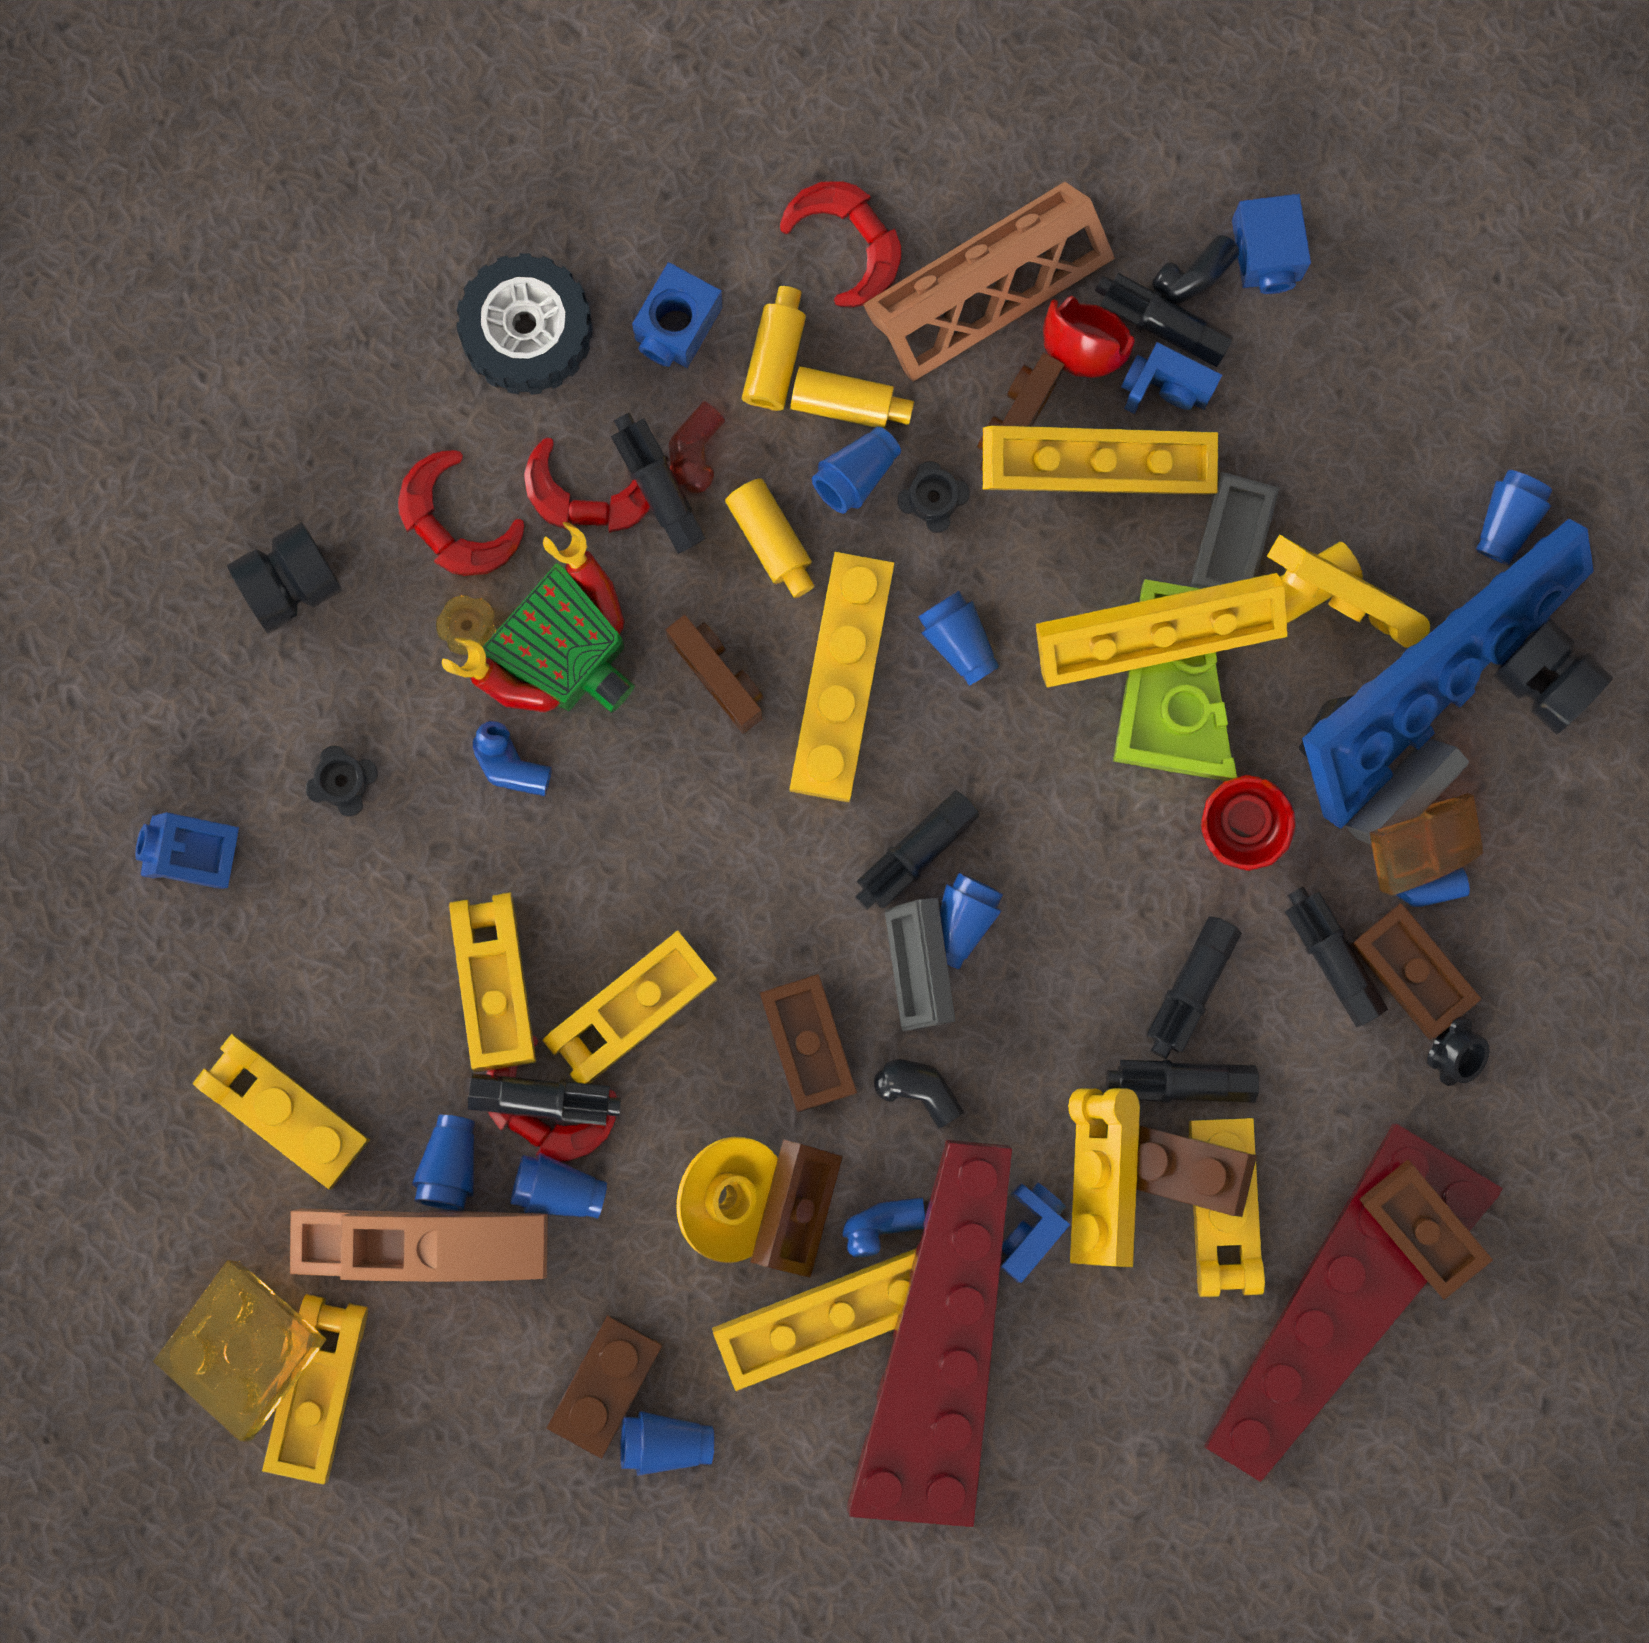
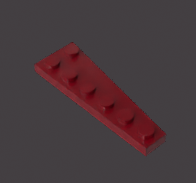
(1338, 1309)
(932, 1400)

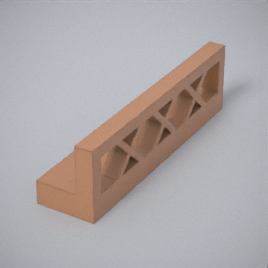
(979, 263)

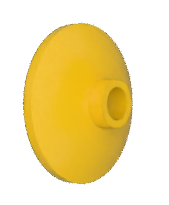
(731, 1228)

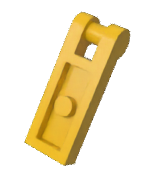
(1350, 593)
(492, 985)
(632, 1007)
(283, 1113)
(1104, 1176)
(1221, 1229)
(313, 1409)

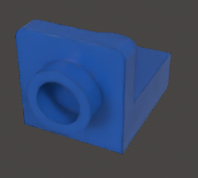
(1179, 377)
(187, 850)
(1029, 1244)

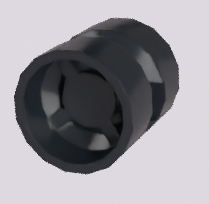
(284, 577)
(1569, 692)

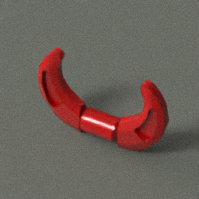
(847, 200)
(555, 506)
(416, 512)
(562, 1142)

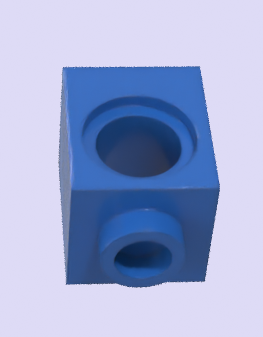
(1271, 243)
(676, 292)

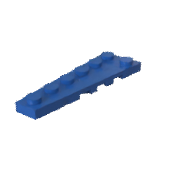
(1395, 710)

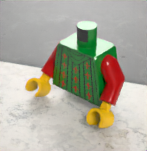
(555, 640)

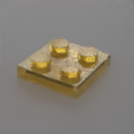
(239, 1350)

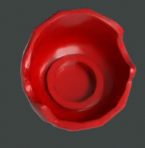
(1086, 338)
(1256, 809)

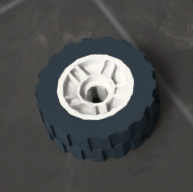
(494, 309)

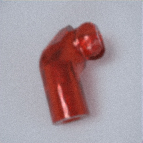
(688, 450)

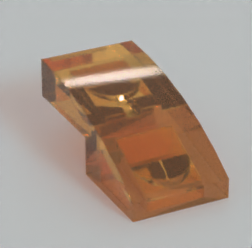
(1427, 845)

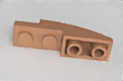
(418, 1245)

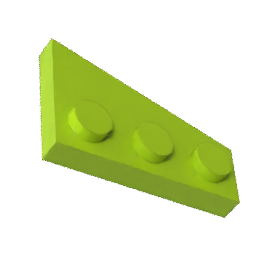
(1175, 712)

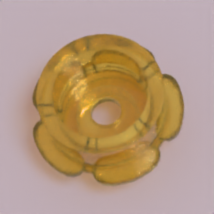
(460, 609)

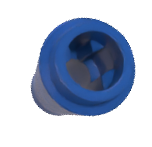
(855, 470)
(1512, 515)
(959, 637)
(966, 916)
(447, 1165)
(556, 1189)
(664, 1443)

